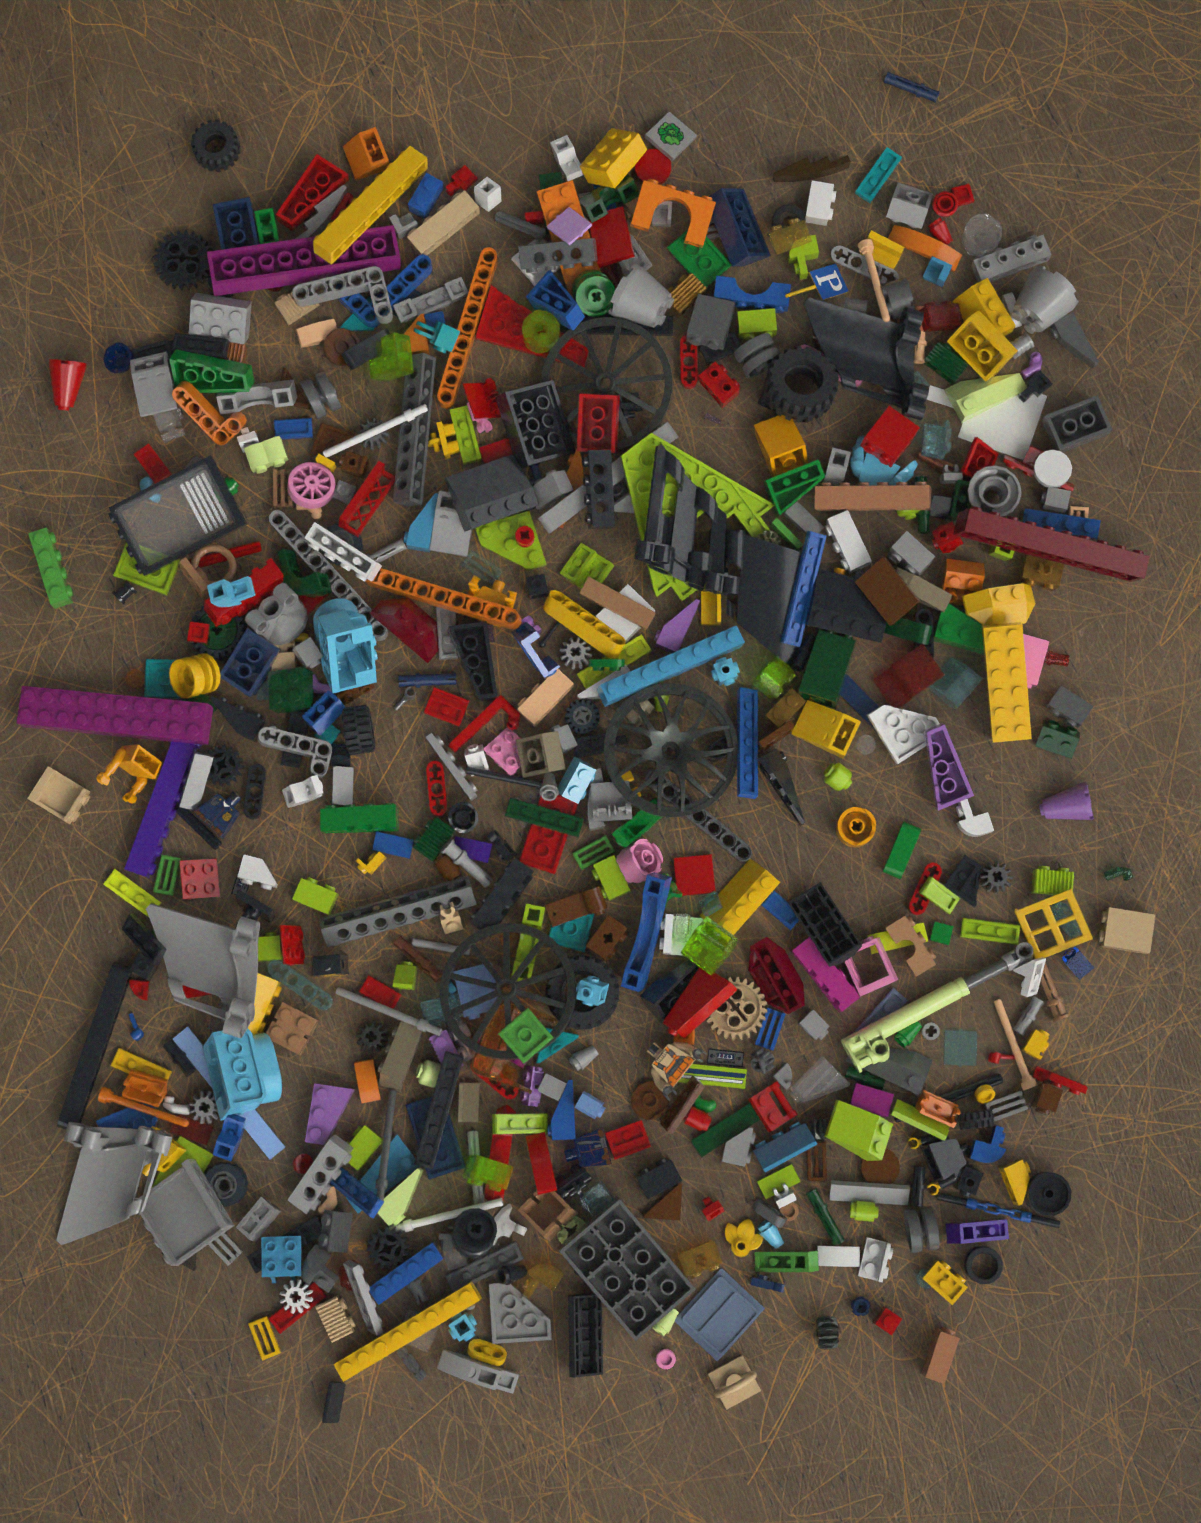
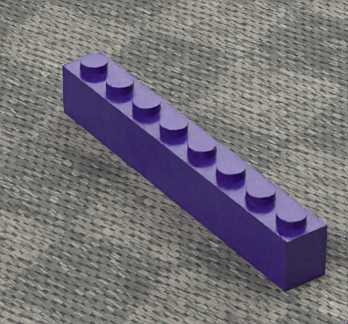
(161, 809)

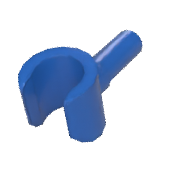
(136, 1034)

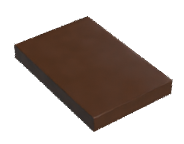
(887, 591)

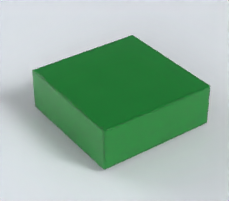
(941, 933)

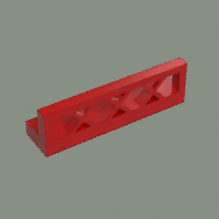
(362, 494)

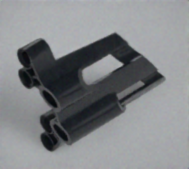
(670, 540)

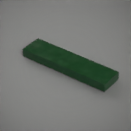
(544, 817)
(725, 1130)

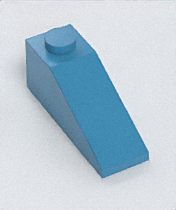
(421, 529)

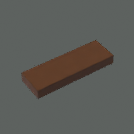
(682, 1105)

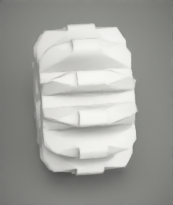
(291, 1300)

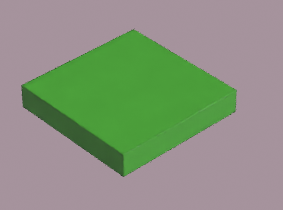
(525, 1035)

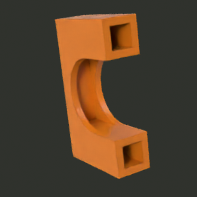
(699, 209)

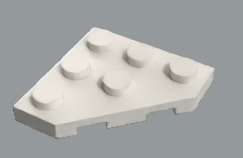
(901, 730)

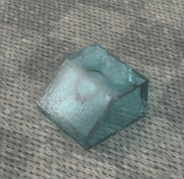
(956, 684)

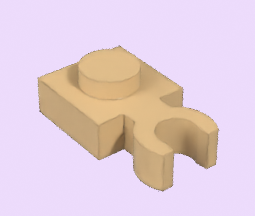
(450, 919)

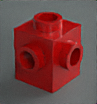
(945, 539)

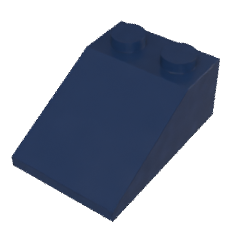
(249, 663)

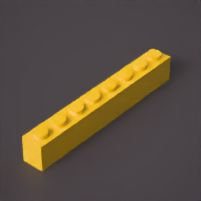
(370, 205)
(407, 1331)

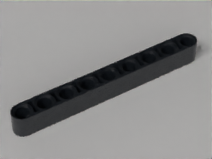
(95, 1045)

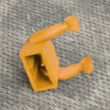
(491, 594)
(137, 763)

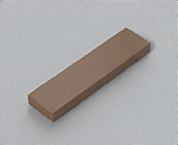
(617, 603)

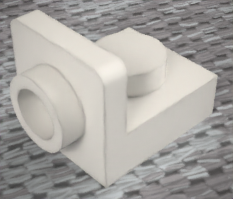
(476, 757)

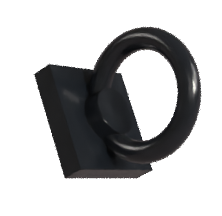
(253, 908)

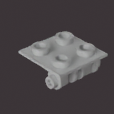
(609, 803)

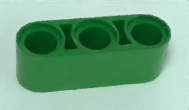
(901, 850)

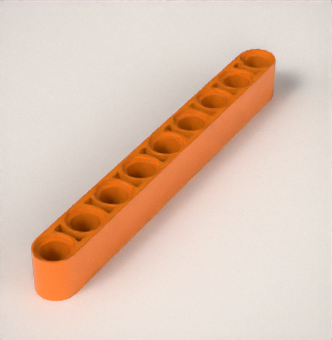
(467, 319)
(449, 600)

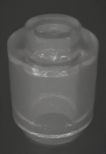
(682, 927)

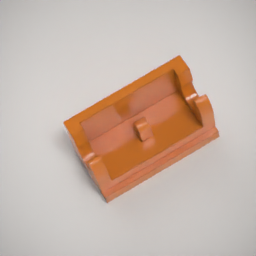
(145, 1088)
(937, 1108)

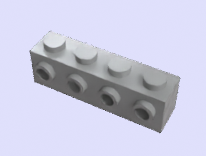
(1011, 259)

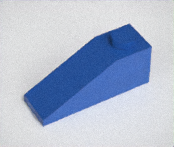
(563, 1120)

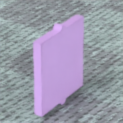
(569, 226)

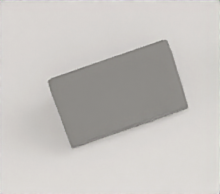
(803, 519)
(342, 785)

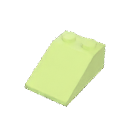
(399, 1199)

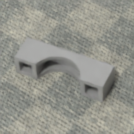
(273, 393)

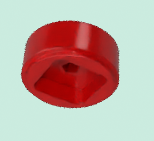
(302, 1163)

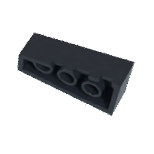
(474, 653)
(503, 896)

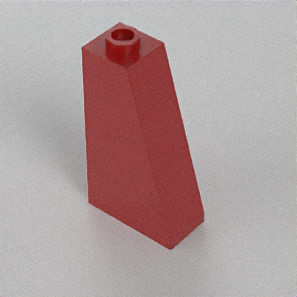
(698, 1002)

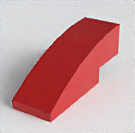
(541, 1163)

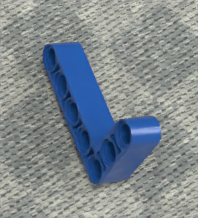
(398, 283)

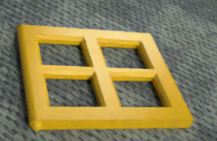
(1053, 924)

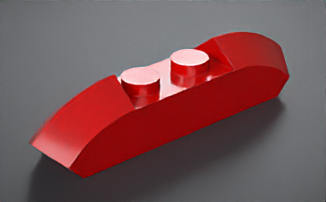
(500, 1152)

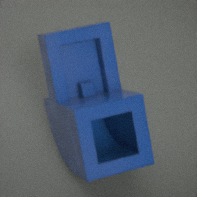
(230, 1137)
(990, 1151)

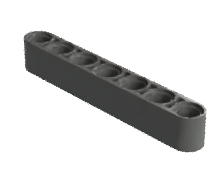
(703, 824)

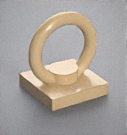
(734, 1382)

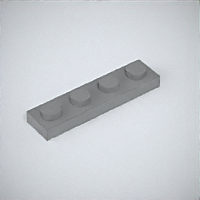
(457, 772)
(361, 1292)

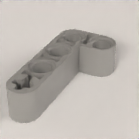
(294, 747)

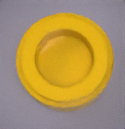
(984, 1094)

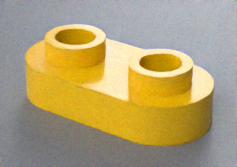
(486, 1352)

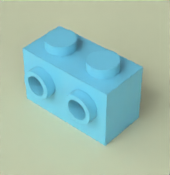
(576, 780)

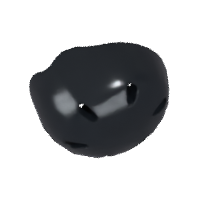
(462, 817)

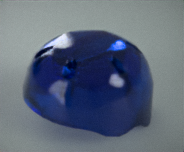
(121, 361)

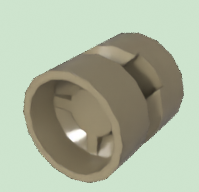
(633, 716)

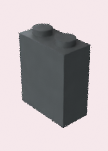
(710, 322)

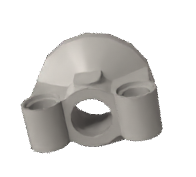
(997, 480)
(279, 617)

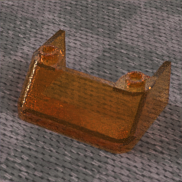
(495, 1068)

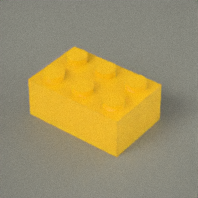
(613, 158)
(982, 345)

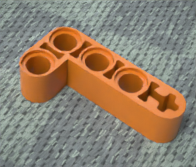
(207, 410)

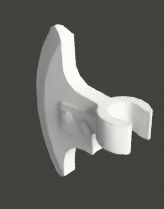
(505, 1225)

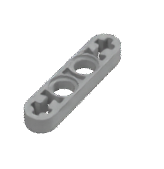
(863, 269)

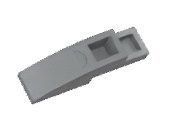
(477, 1371)

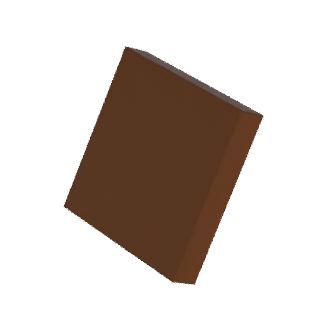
(775, 736)

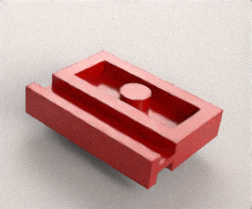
(446, 707)
(628, 1140)

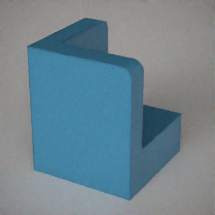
(937, 271)

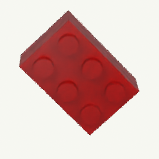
(598, 422)

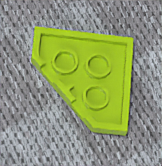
(501, 539)

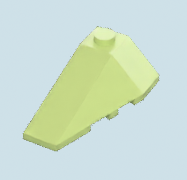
(977, 396)

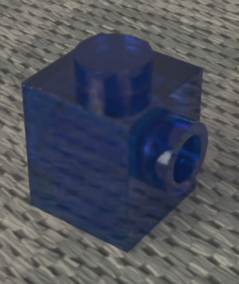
(1077, 962)

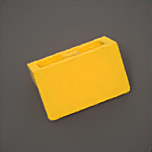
(885, 250)
(710, 609)

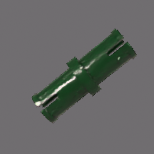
(865, 1078)

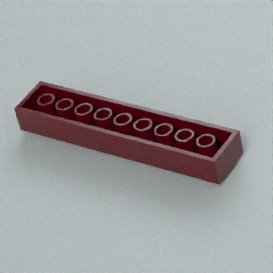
(1051, 545)

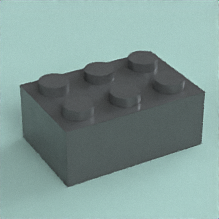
(1077, 424)

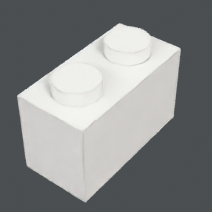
(819, 203)

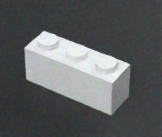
(847, 542)

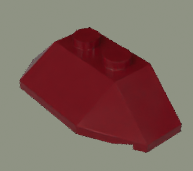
(409, 625)
(776, 976)

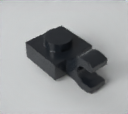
(1036, 385)

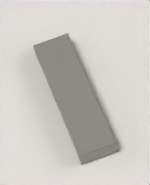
(869, 1192)

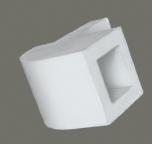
(566, 158)
(303, 791)
(970, 825)

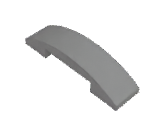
(432, 301)

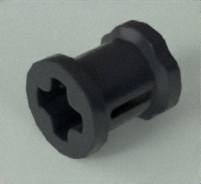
(118, 594)

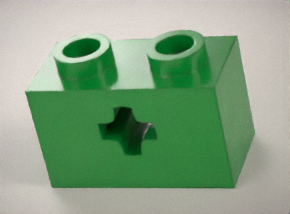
(267, 226)

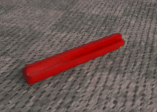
(238, 551)

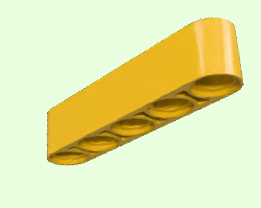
(584, 624)

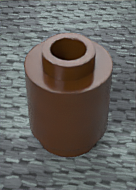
(447, 868)

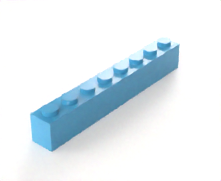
(670, 666)

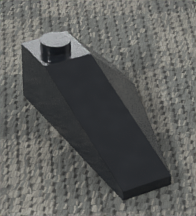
(665, 991)

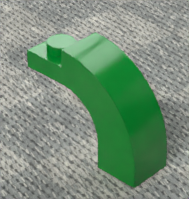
(636, 827)

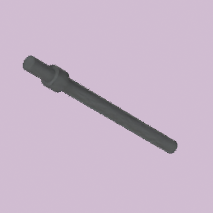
(381, 1182)

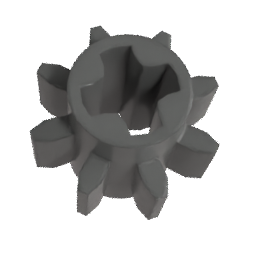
(762, 1061)

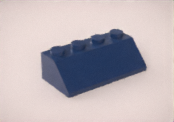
(738, 227)

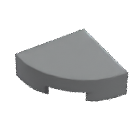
(784, 1076)

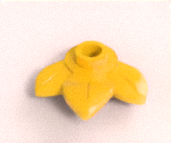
(743, 1235)

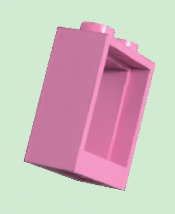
(862, 990)

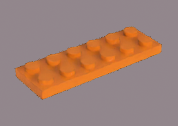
(553, 203)

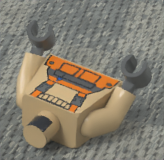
(672, 1064)

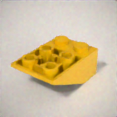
(826, 728)

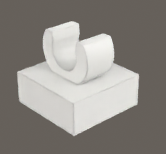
(247, 438)
(783, 1198)

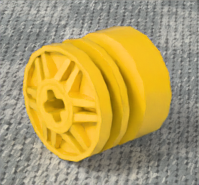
(194, 675)

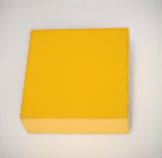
(326, 462)

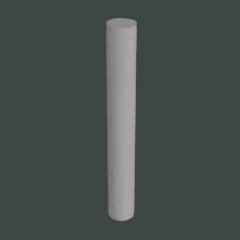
(436, 945)

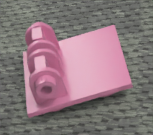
(504, 751)

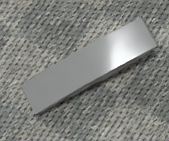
(324, 211)

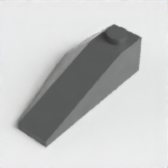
(902, 1069)

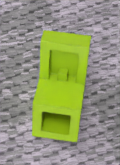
(801, 254)

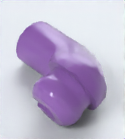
(1034, 366)

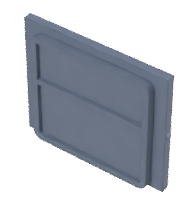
(719, 1314)

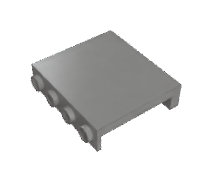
(184, 1214)

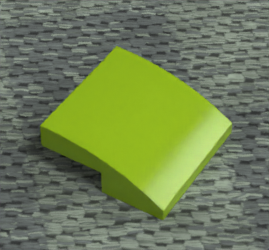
(585, 564)

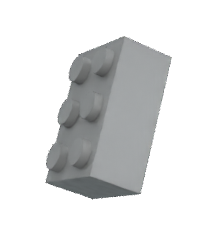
(220, 317)

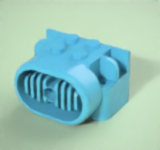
(346, 645)
(242, 1071)

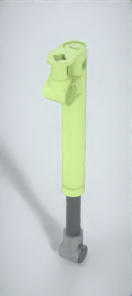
(862, 1044)

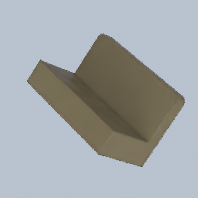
(468, 1102)

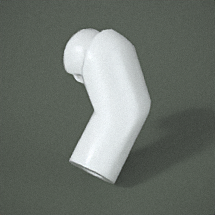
(175, 1108)

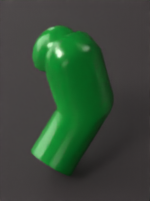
(705, 1105)

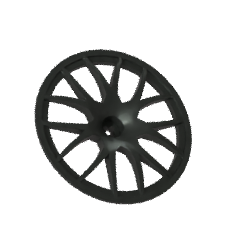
(678, 742)

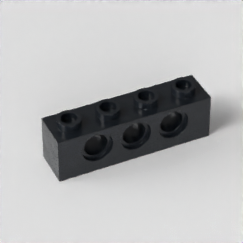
(603, 461)

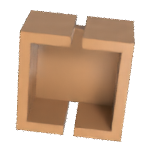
(291, 1028)
(548, 1214)

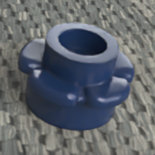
(860, 1311)

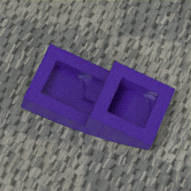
(475, 849)

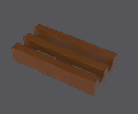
(816, 1165)

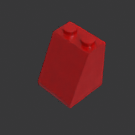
(890, 437)

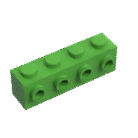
(50, 567)

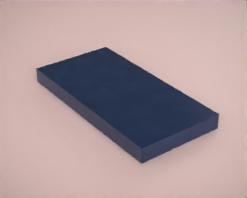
(449, 1153)

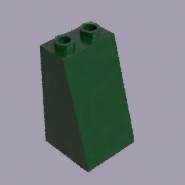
(827, 668)

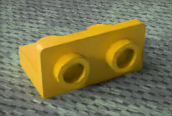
(944, 1282)

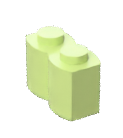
(266, 454)

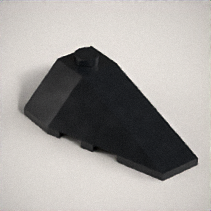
(777, 773)

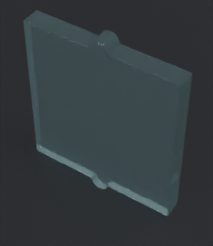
(960, 1048)

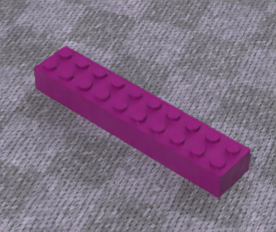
(296, 263)
(115, 715)

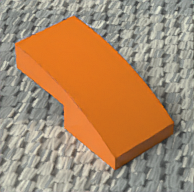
(367, 1080)

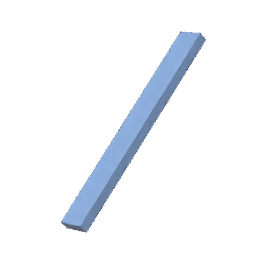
(254, 1123)

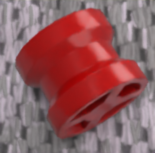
(527, 539)

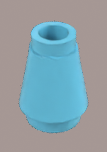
(770, 1234)

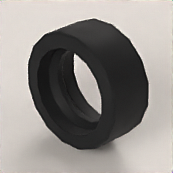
(983, 1250)

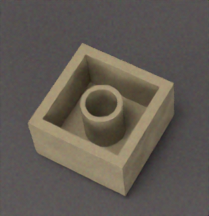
(540, 754)

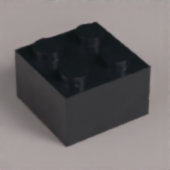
(659, 1178)

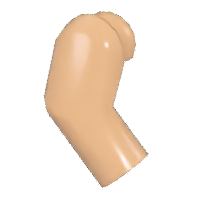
(316, 513)
(330, 1203)

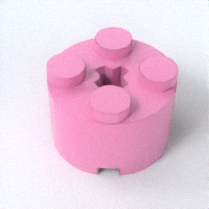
(639, 860)

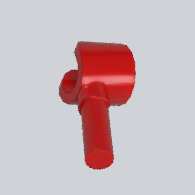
(995, 1057)

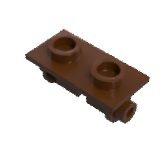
(349, 695)

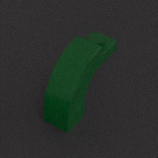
(310, 586)

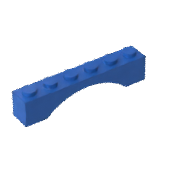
(653, 907)

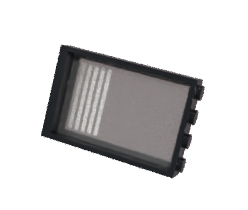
(177, 516)

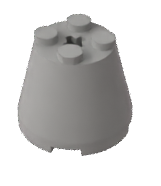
(640, 298)
(1043, 300)

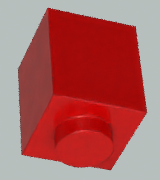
(887, 1320)

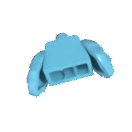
(873, 471)

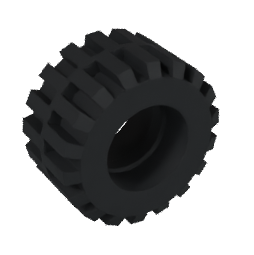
(210, 132)
(358, 729)

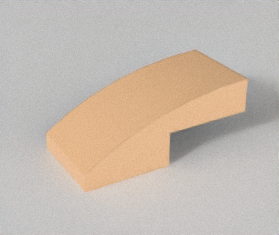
(315, 333)

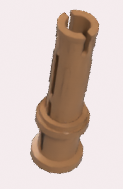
(1057, 1000)

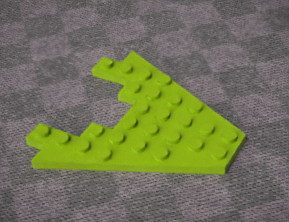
(728, 494)

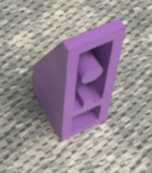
(675, 630)

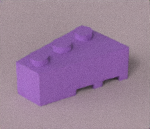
(325, 1111)

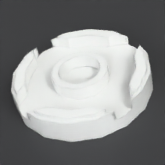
(1052, 468)

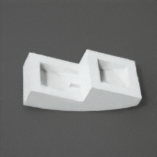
(839, 1256)

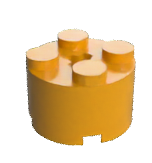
(857, 816)

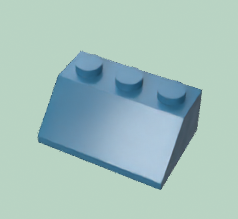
(784, 1146)

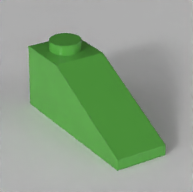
(786, 1261)

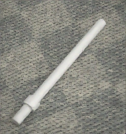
(408, 415)
(409, 1225)

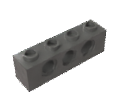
(528, 253)

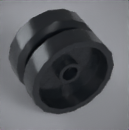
(1059, 1191)
(483, 1236)

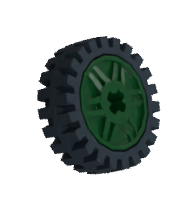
(220, 645)

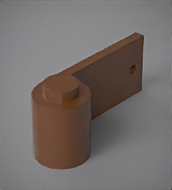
(576, 906)

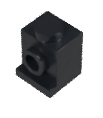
(969, 1173)

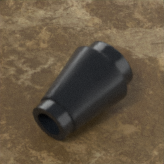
(510, 1274)

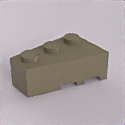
(399, 1056)

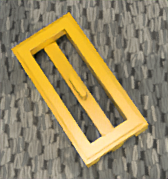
(270, 1353)

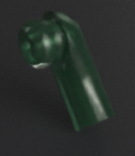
(1119, 871)

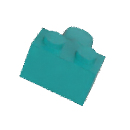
(442, 336)

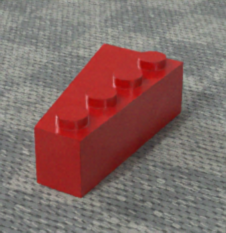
(314, 186)
(264, 583)

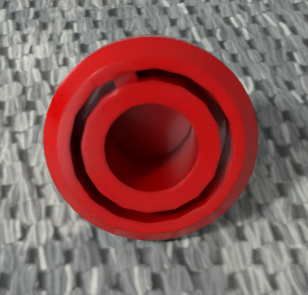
(945, 204)

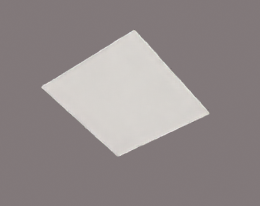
(1006, 426)

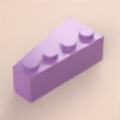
(947, 774)

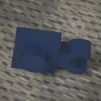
(761, 1281)

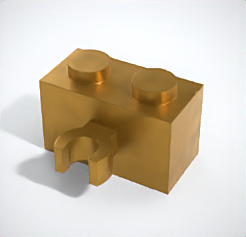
(1041, 573)

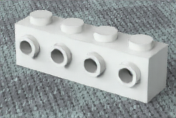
(342, 551)

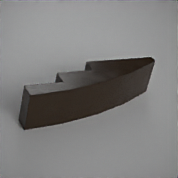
(805, 170)

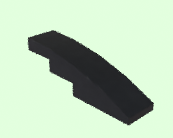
(308, 1231)

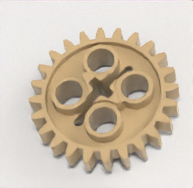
(749, 997)

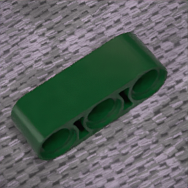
(910, 630)

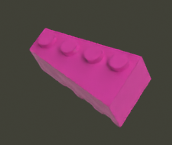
(828, 979)

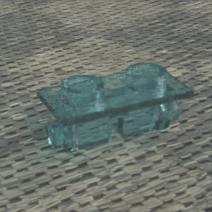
(1061, 911)

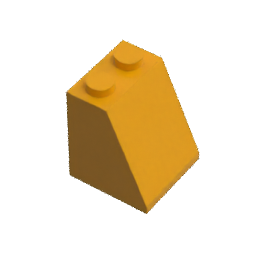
(781, 444)

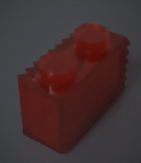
(941, 316)

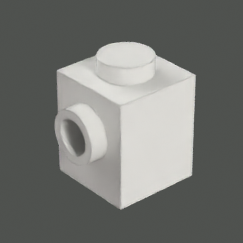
(487, 194)

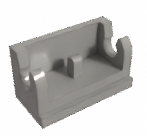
(258, 1219)

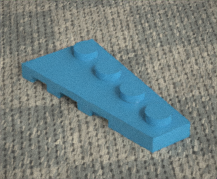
(400, 1165)

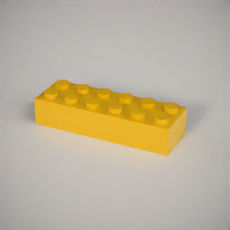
(1006, 682)

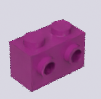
(871, 1100)

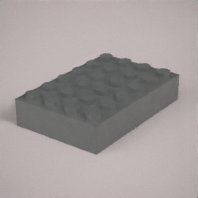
(626, 1268)

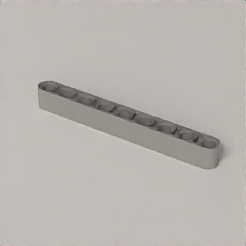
(575, 501)
(324, 567)

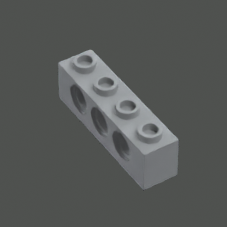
(301, 1196)

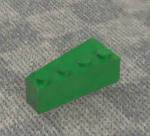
(211, 373)

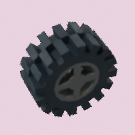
(580, 710)

